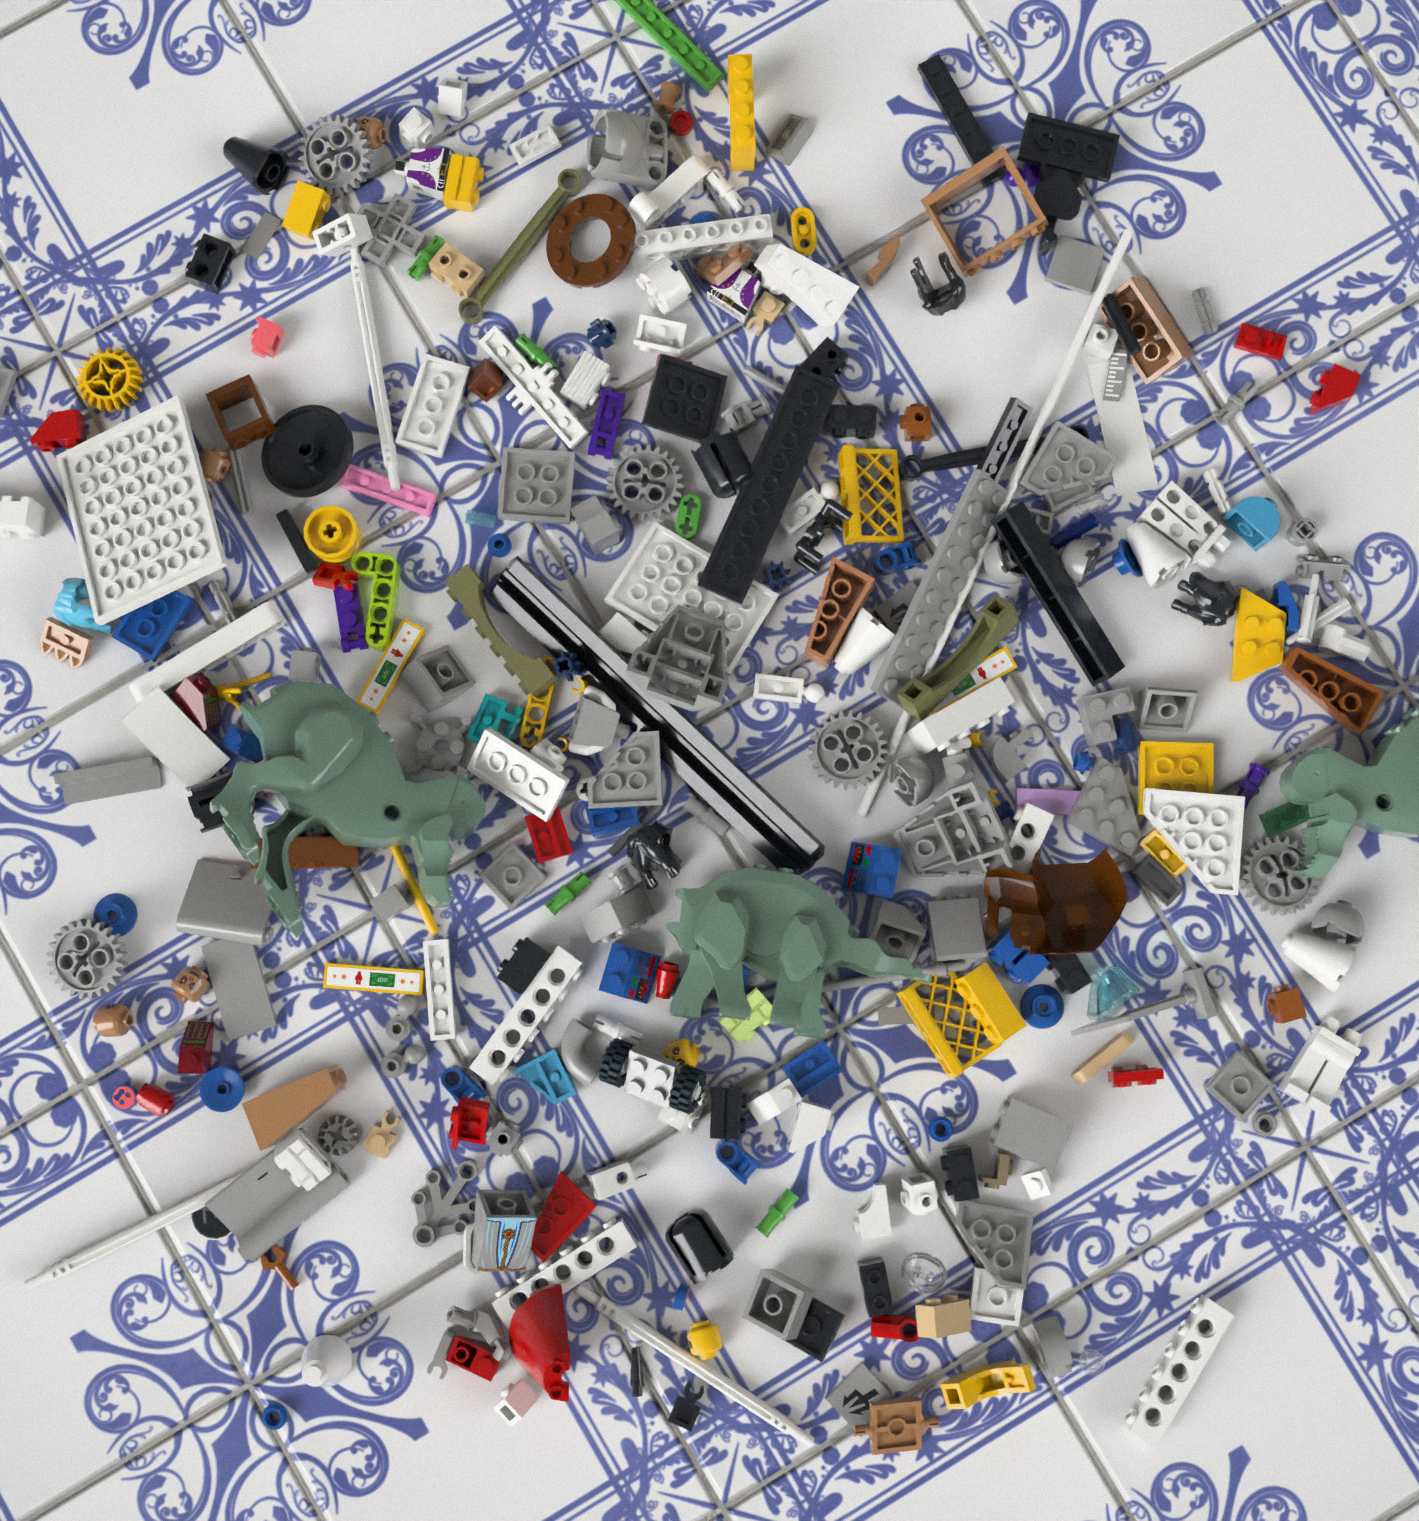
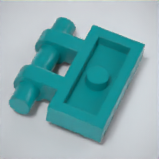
(491, 714)

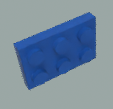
(152, 625)

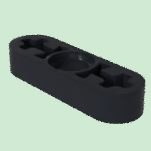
(297, 541)

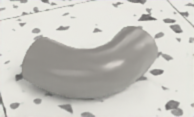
(574, 1052)

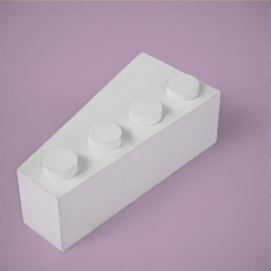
(806, 283)
(21, 517)
(960, 717)

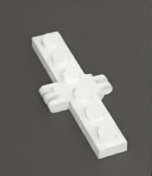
(533, 387)

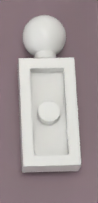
(807, 507)
(785, 689)

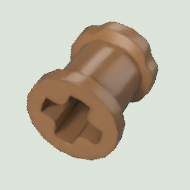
(667, 97)

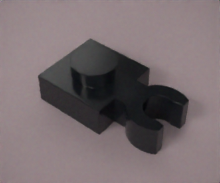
(685, 1409)

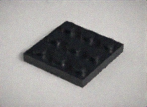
(684, 399)

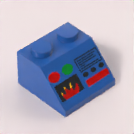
(871, 870)
(629, 973)

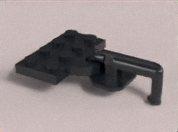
(1064, 158)

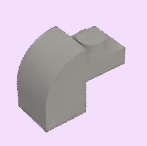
(1003, 757)
(1053, 1347)

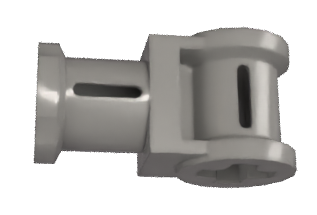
(743, 416)
(630, 876)

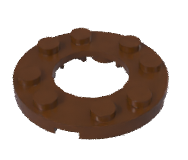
(614, 259)

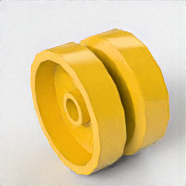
(337, 522)

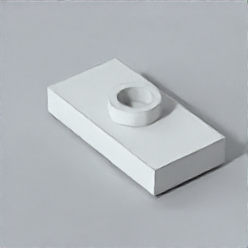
(535, 145)

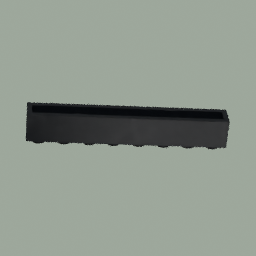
(1058, 594)

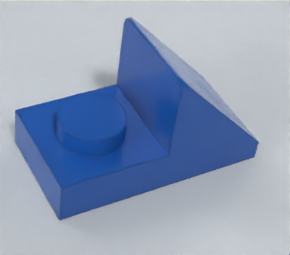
(242, 743)

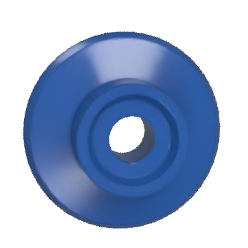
(1125, 560)
(125, 913)
(1030, 1006)
(211, 1093)

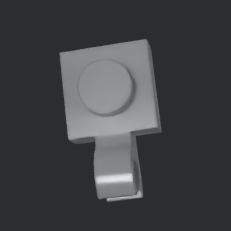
(441, 1353)

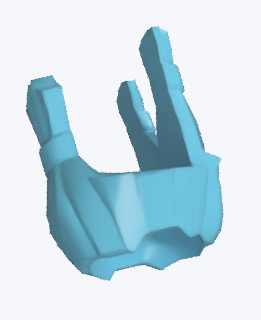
(71, 612)

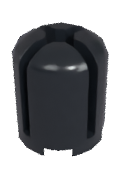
(713, 469)
(200, 801)
(698, 1244)

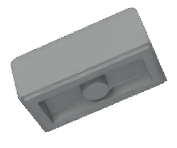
(790, 139)

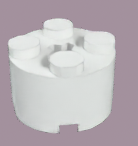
(664, 286)

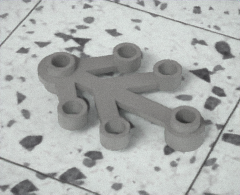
(442, 1207)

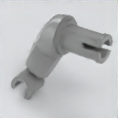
(482, 1324)

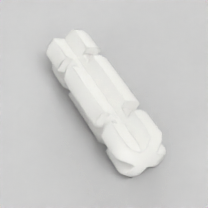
(1217, 491)

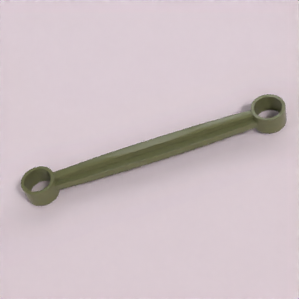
(520, 246)

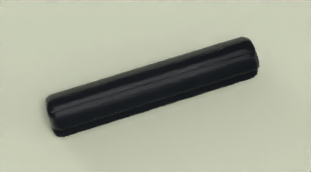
(1121, 325)

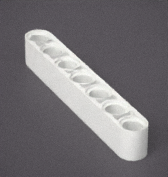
(212, 650)

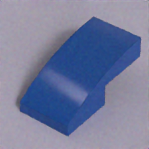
(1285, 601)

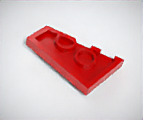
(561, 1215)

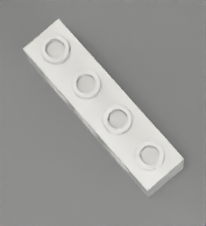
(1040, 823)

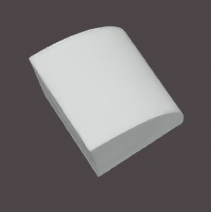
(452, 97)

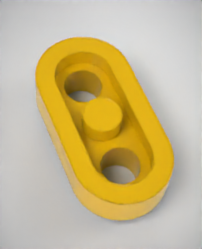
(803, 233)

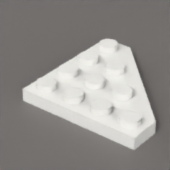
(1202, 831)

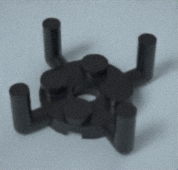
(814, 534)

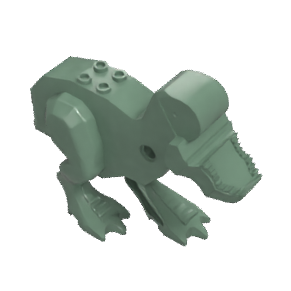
(343, 774)
(1345, 794)

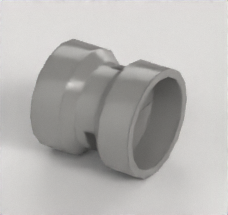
(1298, 536)

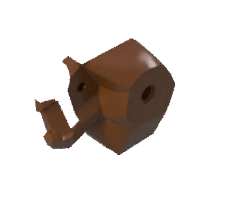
(1057, 904)

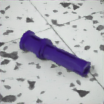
(1250, 785)

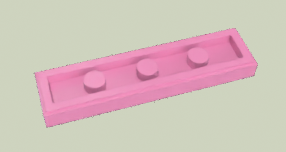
(378, 488)

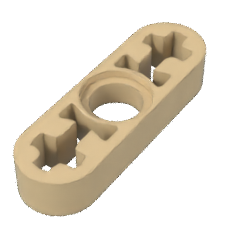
(1102, 1057)

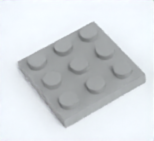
(536, 485)

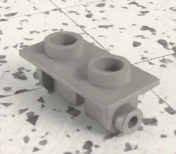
(1332, 567)

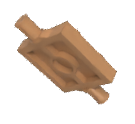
(895, 1425)

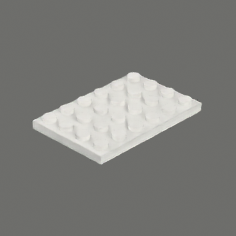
(667, 574)

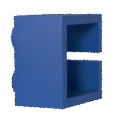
(1020, 965)

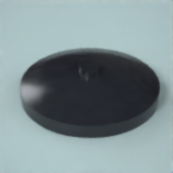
(307, 451)

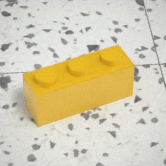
(990, 1003)

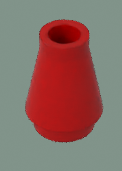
(666, 978)

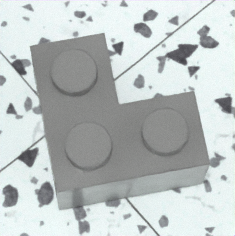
(596, 525)
(1098, 712)
(617, 916)

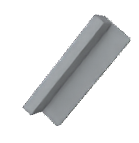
(110, 780)

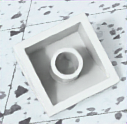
(809, 1124)

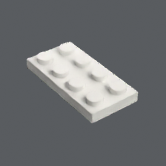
(433, 406)
(517, 774)

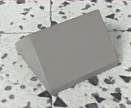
(1165, 708)

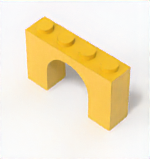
(741, 112)

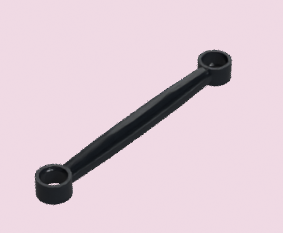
(966, 457)

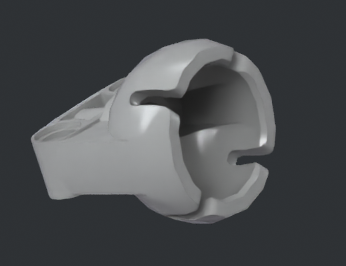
(628, 149)

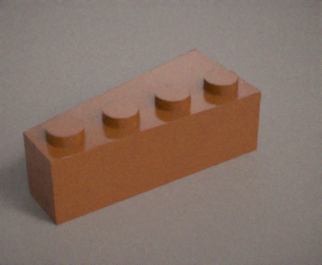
(1333, 689)
(320, 852)

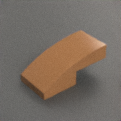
(886, 258)

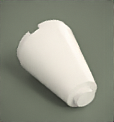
(1155, 554)
(862, 643)
(1319, 957)
(326, 1361)

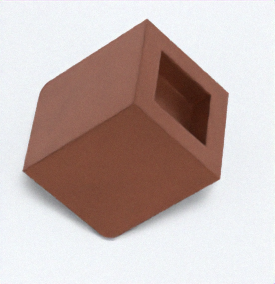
(485, 380)

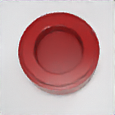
(681, 123)

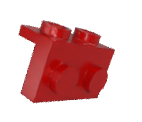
(469, 1122)

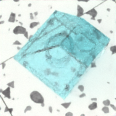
(1108, 992)

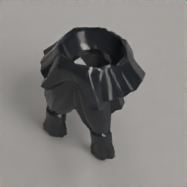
(944, 298)
(1213, 599)
(654, 846)

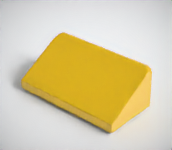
(1163, 853)

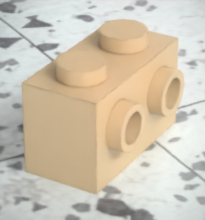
(456, 271)
(943, 1317)

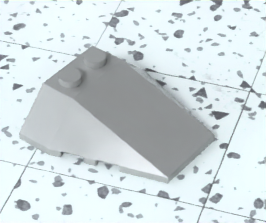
(683, 661)
(955, 836)

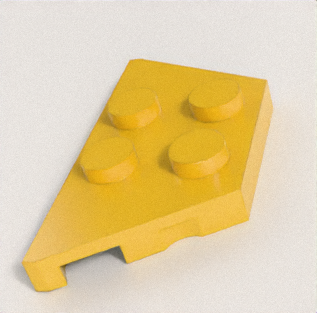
(1257, 636)

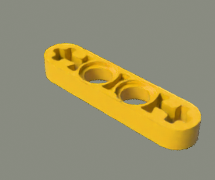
(540, 702)

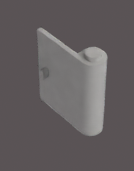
(224, 906)

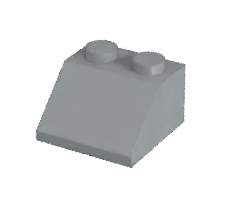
(437, 678)

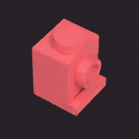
(266, 338)

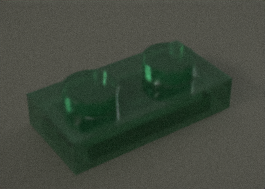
(1283, 818)

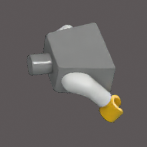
(593, 723)
(959, 764)

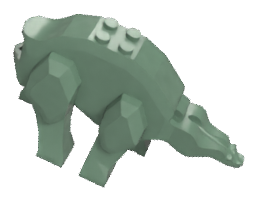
(778, 930)

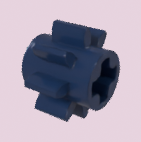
(601, 333)
(772, 571)
(561, 669)

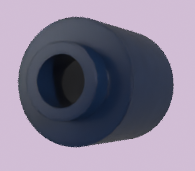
(1126, 735)

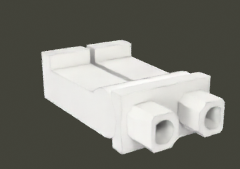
(1185, 525)
(1321, 1066)

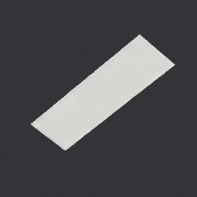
(1123, 432)

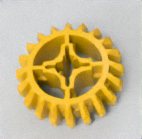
(91, 382)

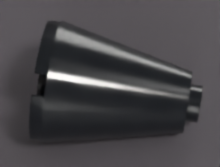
(258, 163)

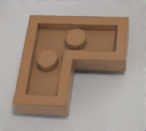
(719, 269)

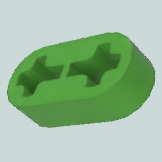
(694, 517)

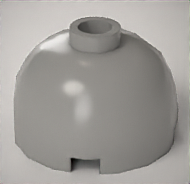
(1079, 559)
(1000, 564)
(913, 780)
(1340, 922)

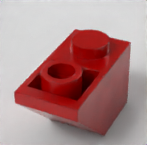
(1335, 388)
(60, 430)
(473, 1356)

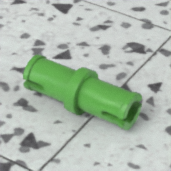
(425, 256)
(533, 352)
(567, 893)
(777, 1213)

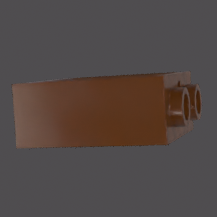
(231, 395)

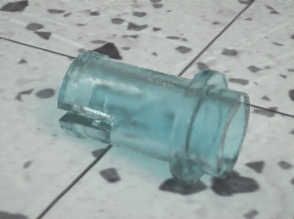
(480, 519)

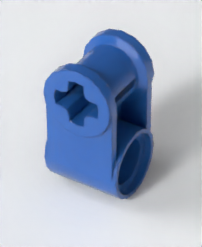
(901, 556)
(463, 1087)
(738, 1161)

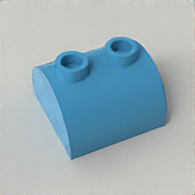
(1254, 521)

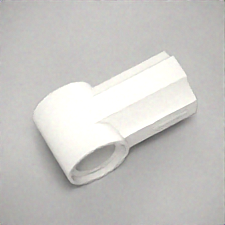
(1337, 642)

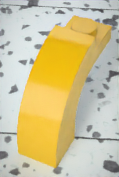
(987, 1381)

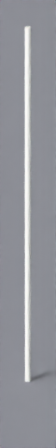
(1011, 487)

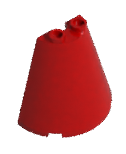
(541, 1340)

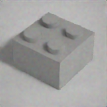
(778, 1304)

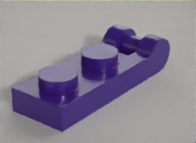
(606, 423)
(350, 618)

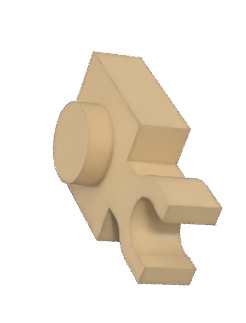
(766, 310)
(381, 1138)

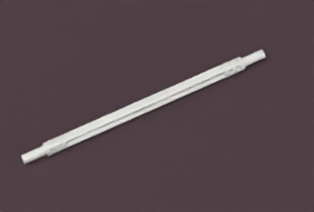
(375, 368)
(127, 1236)
(695, 1365)

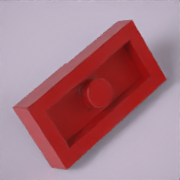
(1260, 341)

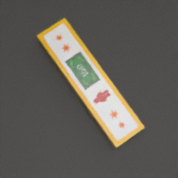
(390, 666)
(986, 671)
(374, 979)

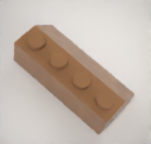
(1160, 339)

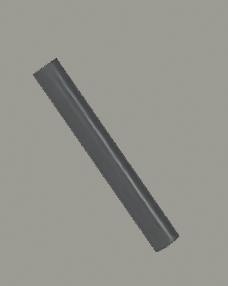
(644, 819)

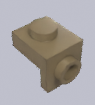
(1002, 1169)

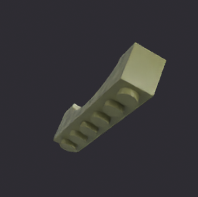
(469, 590)
(924, 694)

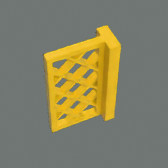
(850, 495)
(934, 1035)

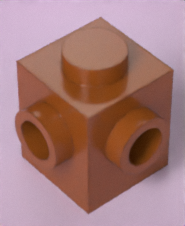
(916, 423)
(1285, 1004)

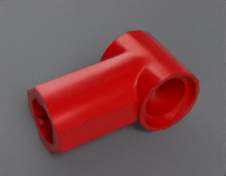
(891, 1327)

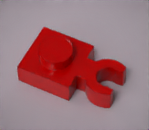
(332, 575)

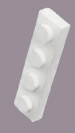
(439, 989)

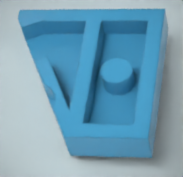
(549, 1076)

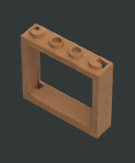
(963, 182)

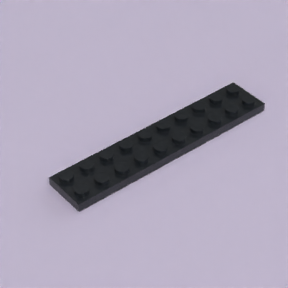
(775, 477)

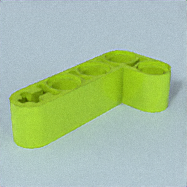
(377, 602)

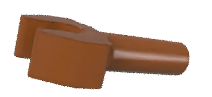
(279, 1266)

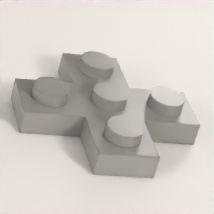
(391, 230)

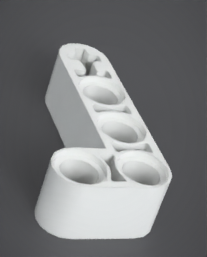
(656, 207)

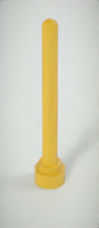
(414, 889)

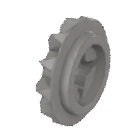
(349, 1132)

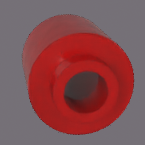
(155, 1099)

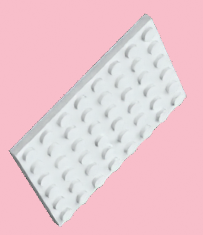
(140, 510)

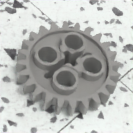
(342, 176)
(647, 462)
(868, 740)
(1259, 882)
(70, 944)

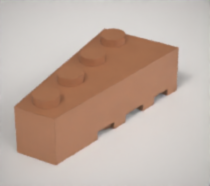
(843, 596)

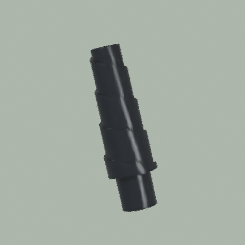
(636, 1372)

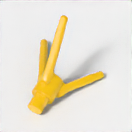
(231, 691)

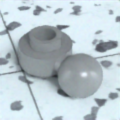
(406, 1006)
(413, 1054)

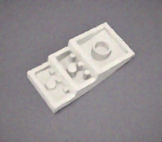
(175, 738)

